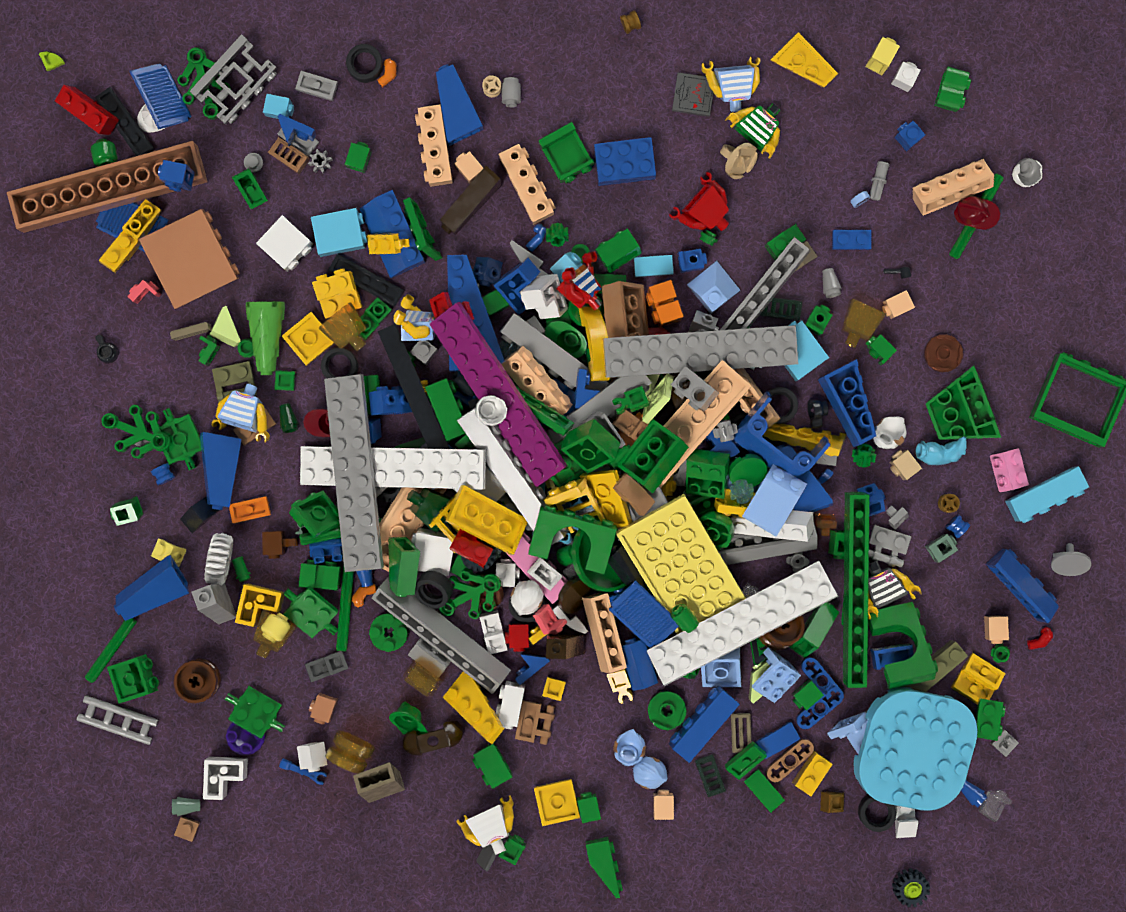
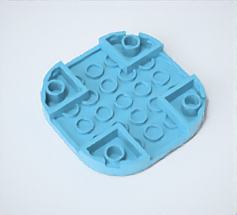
(915, 749)

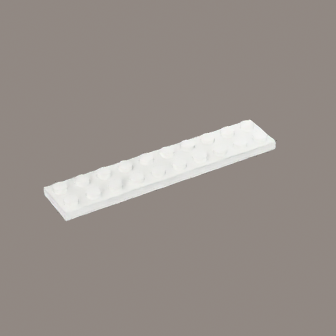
(403, 467)
(742, 623)

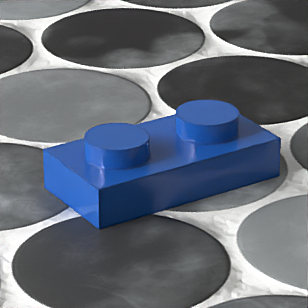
(851, 239)

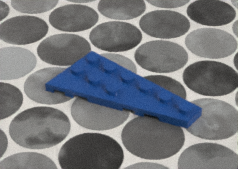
(463, 287)

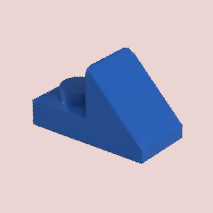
(291, 127)
(583, 394)
(535, 663)

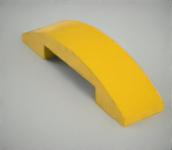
(595, 333)

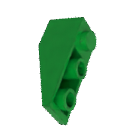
(601, 860)

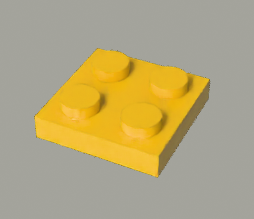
(307, 339)
(556, 802)

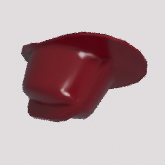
(977, 213)
(317, 422)

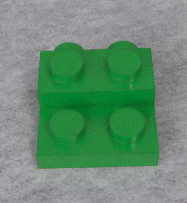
(315, 513)
(133, 678)

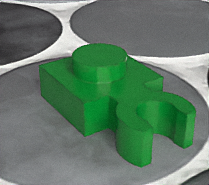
(635, 400)

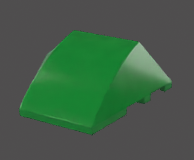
(963, 410)

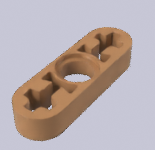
(775, 765)

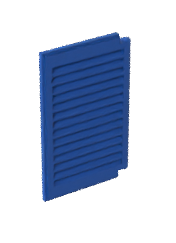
(161, 95)
(113, 216)
(643, 615)

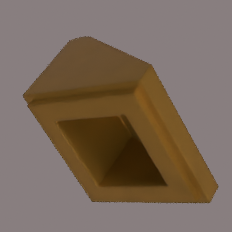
(832, 802)

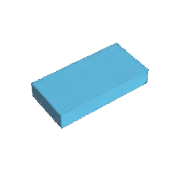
(653, 266)

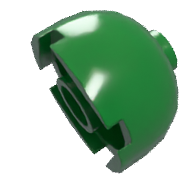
(719, 528)

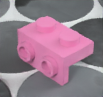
(1009, 470)

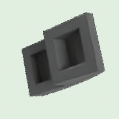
(326, 666)

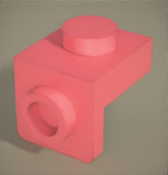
(137, 292)
(548, 621)

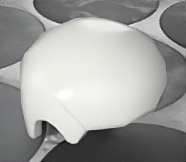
(491, 410)

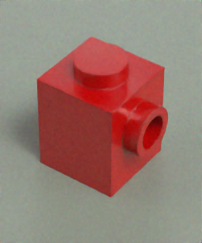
(517, 637)

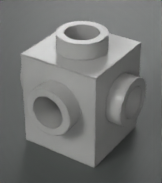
(703, 322)

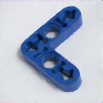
(825, 690)

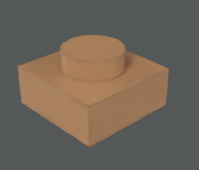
(187, 829)

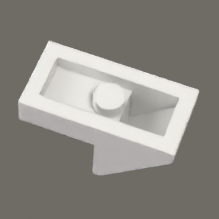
(905, 822)

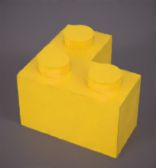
(253, 600)

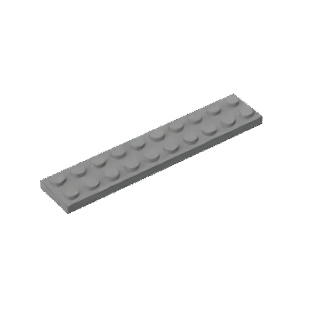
(700, 351)
(354, 473)

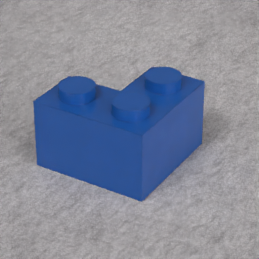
(515, 281)

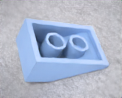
(774, 500)

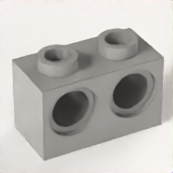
(696, 386)

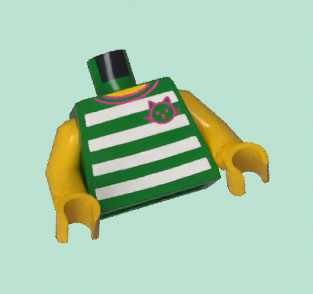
(758, 127)

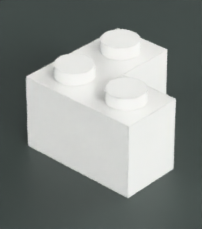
(544, 297)
(218, 772)

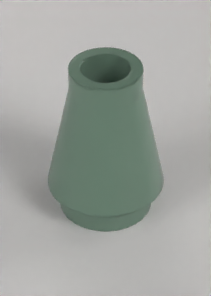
(184, 806)

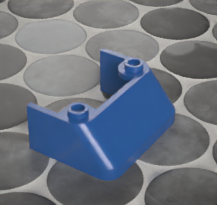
(751, 439)

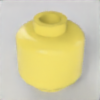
(275, 627)

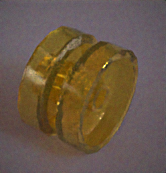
(350, 752)

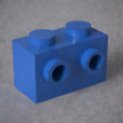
(176, 175)
(388, 401)

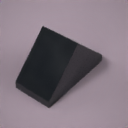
(198, 515)

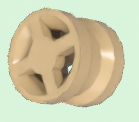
(489, 83)

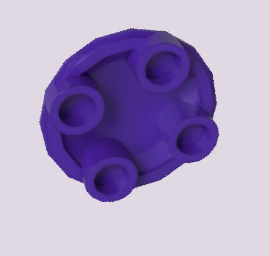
(242, 741)

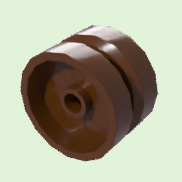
(784, 635)
(186, 684)

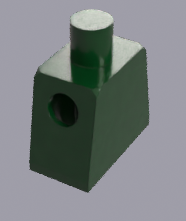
(428, 505)

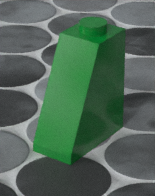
(403, 566)
(815, 629)

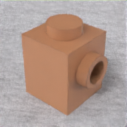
(323, 708)

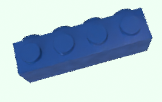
(703, 723)

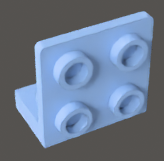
(777, 677)
(852, 728)

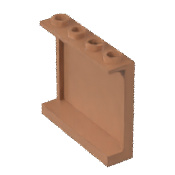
(189, 258)

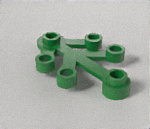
(200, 73)
(140, 433)
(473, 592)

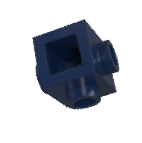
(487, 271)

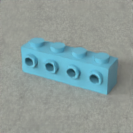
(1046, 494)

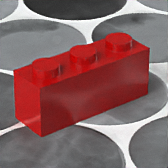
(86, 110)

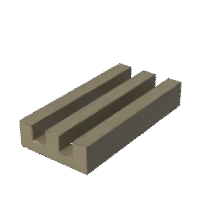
(190, 331)
(733, 731)

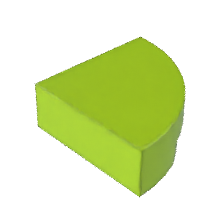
(51, 60)

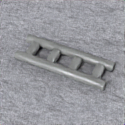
(106, 723)

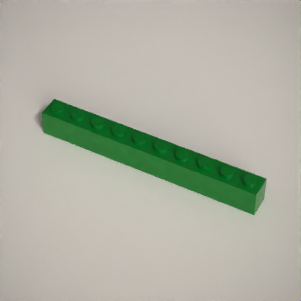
(855, 589)

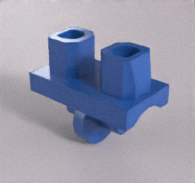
(325, 548)

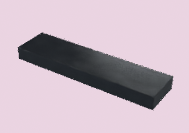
(126, 125)
(369, 281)

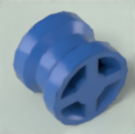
(162, 474)
(957, 526)

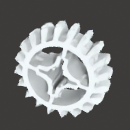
(218, 559)

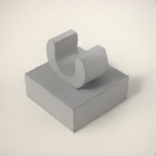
(897, 517)
(1005, 743)

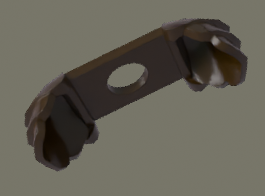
(447, 736)

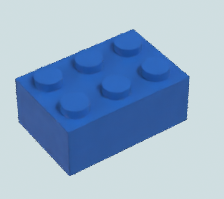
(624, 161)

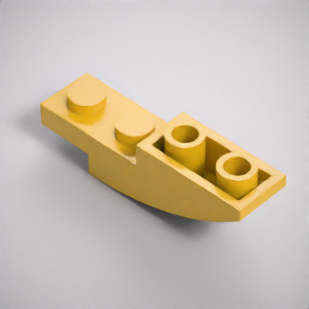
(128, 240)

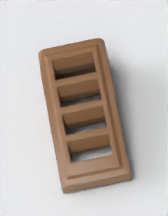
(301, 163)

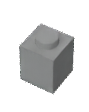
(424, 351)

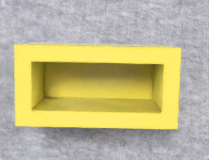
(882, 55)

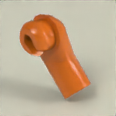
(390, 72)
(360, 594)

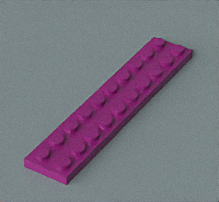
(489, 377)

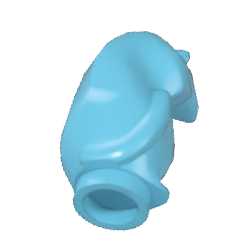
(937, 454)

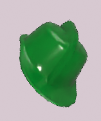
(567, 337)
(408, 719)

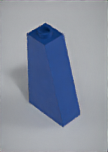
(457, 109)
(219, 465)
(814, 495)
(152, 589)

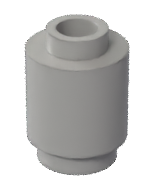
(511, 92)

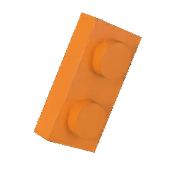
(249, 509)

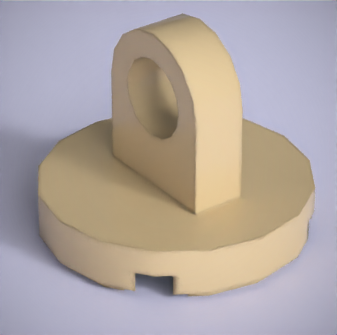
(739, 159)

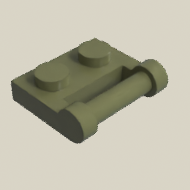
(232, 375)

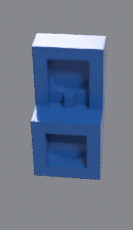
(779, 739)

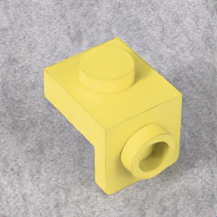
(164, 549)

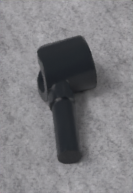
(904, 272)

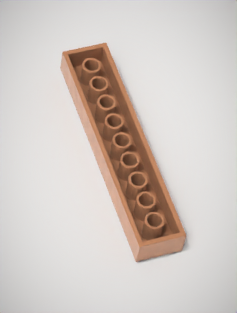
(99, 188)

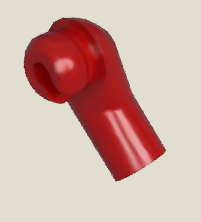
(1042, 641)

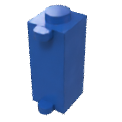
(639, 665)

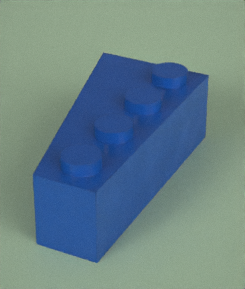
(849, 402)

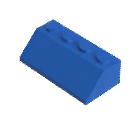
(385, 216)
(1023, 585)

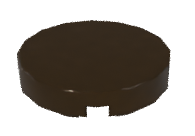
(572, 594)

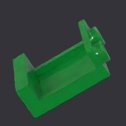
(566, 153)

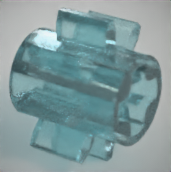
(507, 348)
(741, 491)

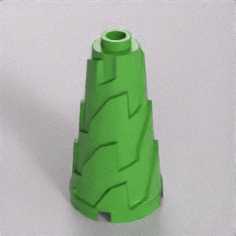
(265, 329)

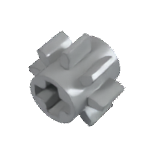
(325, 164)
(725, 431)

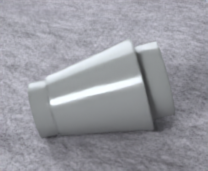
(831, 285)

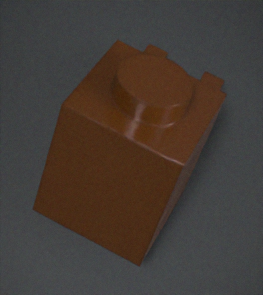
(275, 543)

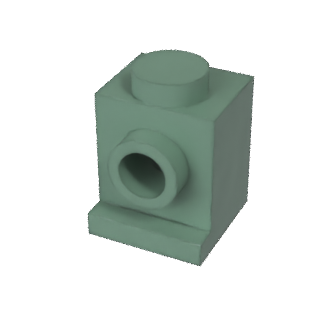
(950, 547)

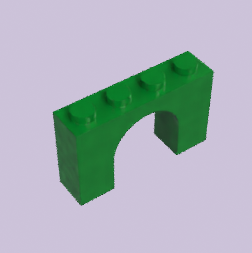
(552, 520)
(905, 619)

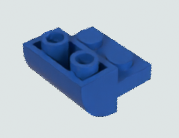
(730, 447)

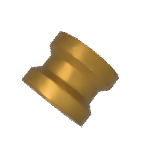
(630, 22)
(952, 503)

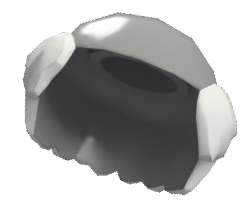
(1027, 172)

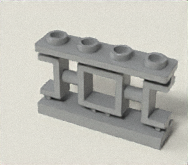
(221, 68)

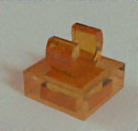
(825, 522)

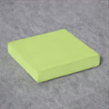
(658, 398)

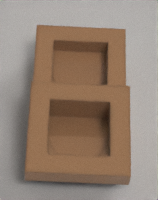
(629, 425)
(634, 493)

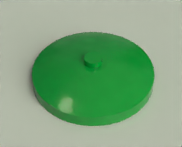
(601, 582)

